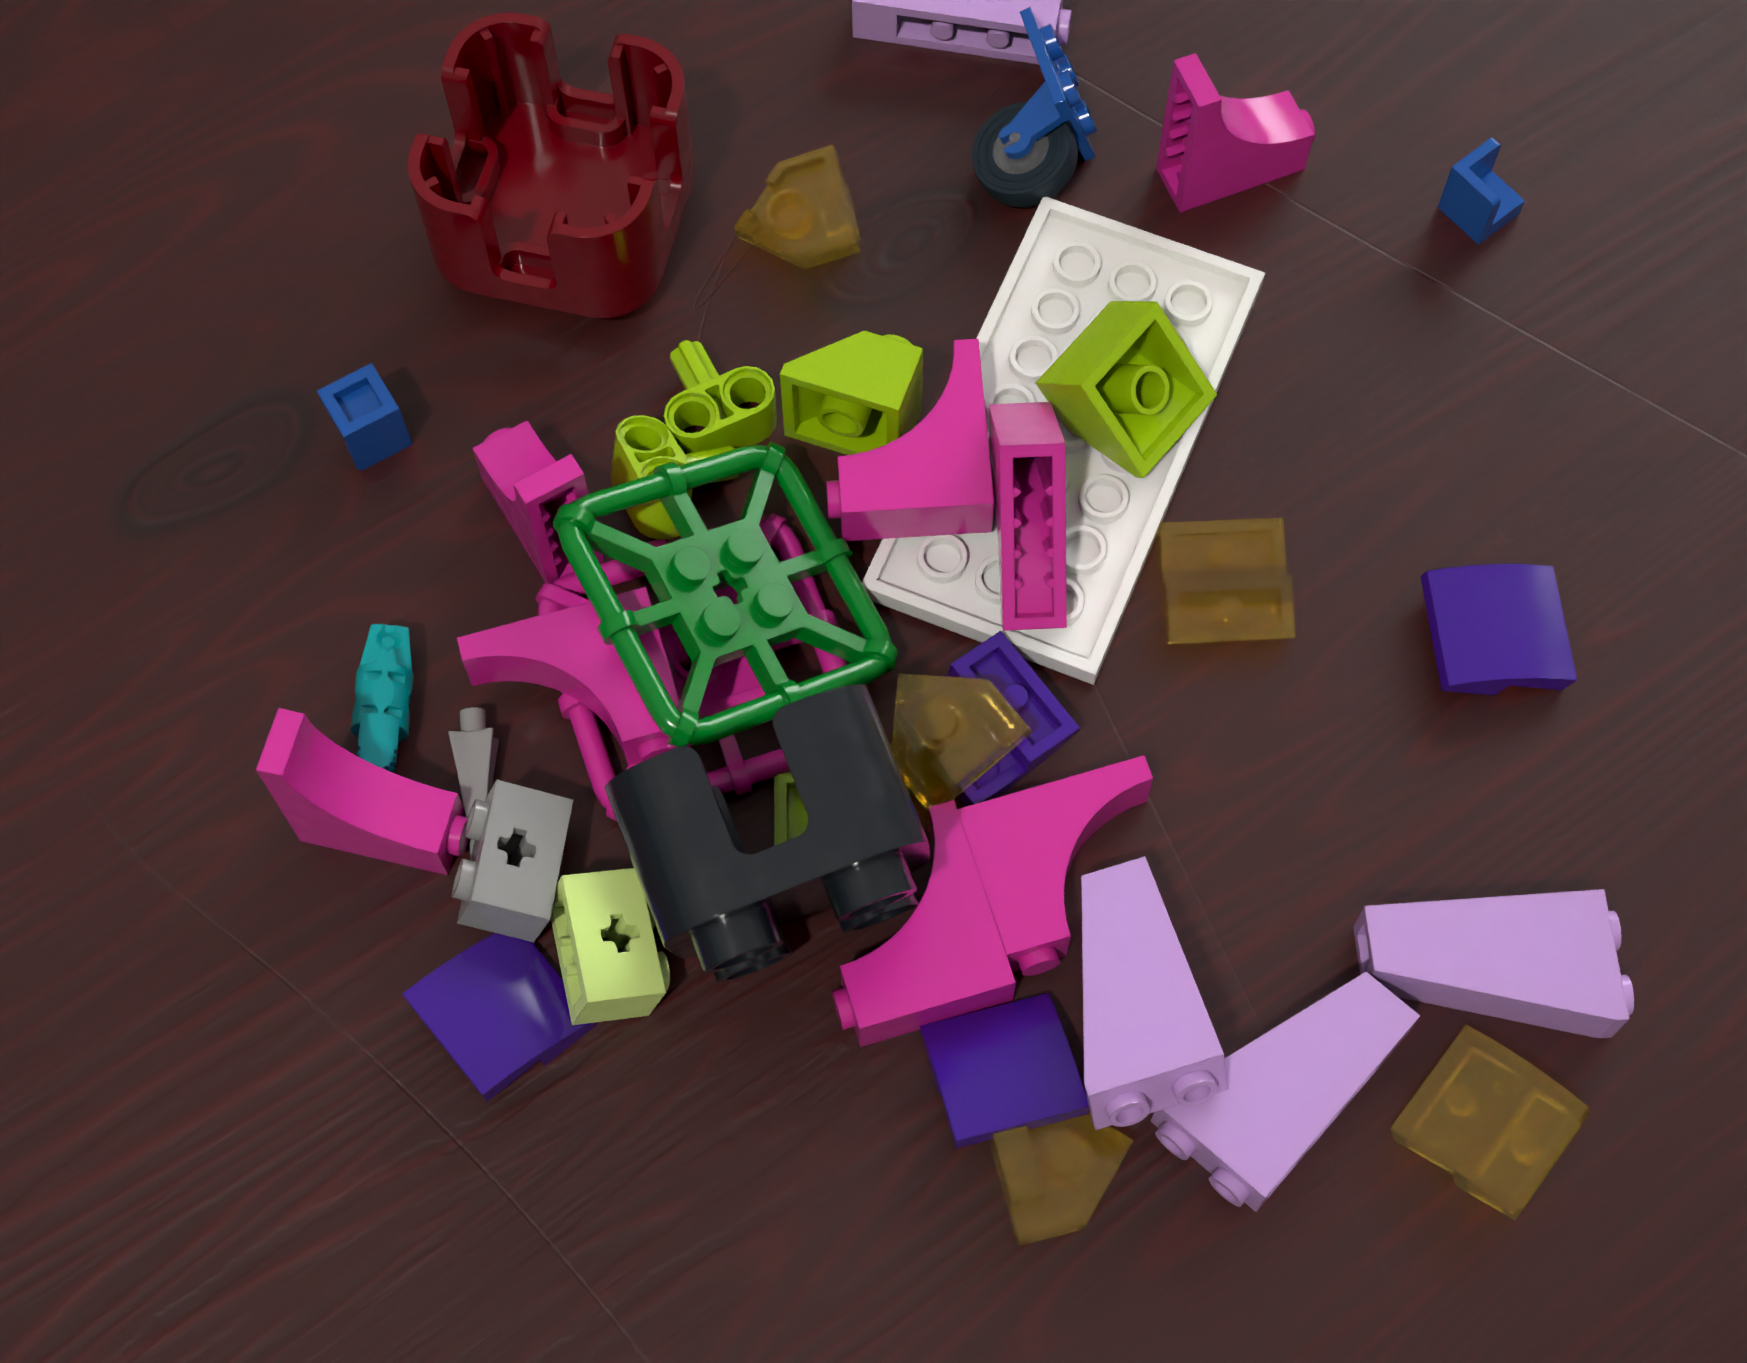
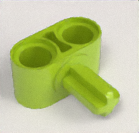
(714, 402)
(640, 447)

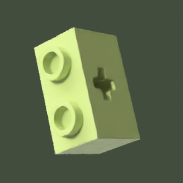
(595, 976)

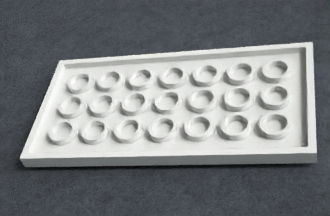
(1052, 292)

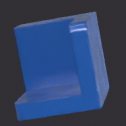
(1478, 197)
(365, 416)

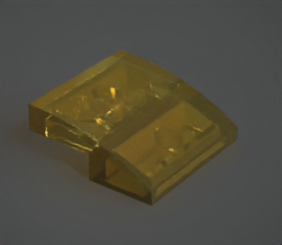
(1225, 581)
(1490, 1121)

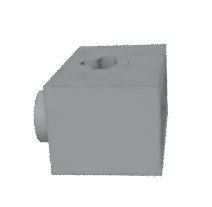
(517, 896)

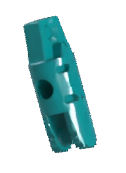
(383, 695)

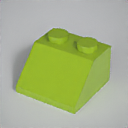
(1128, 385)
(853, 393)

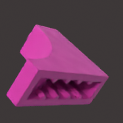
(1225, 143)
(930, 477)
(530, 490)
(1030, 514)
(570, 656)
(356, 805)
(1028, 845)
(943, 957)

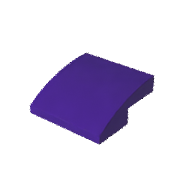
(1498, 628)
(1030, 698)
(496, 1011)
(1003, 1069)

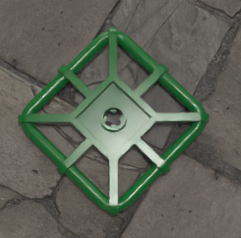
(714, 627)

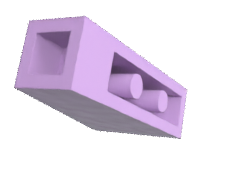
(959, 26)
(1504, 957)
(1141, 1007)
(1287, 1090)

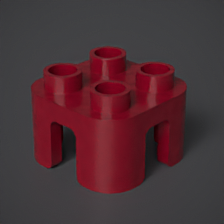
(550, 184)

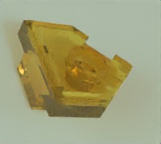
(804, 212)
(950, 733)
(1056, 1174)

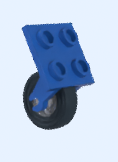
(1035, 144)

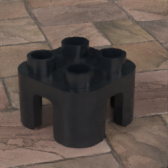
(733, 904)

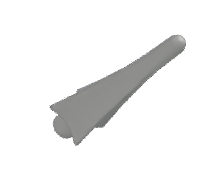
(474, 757)

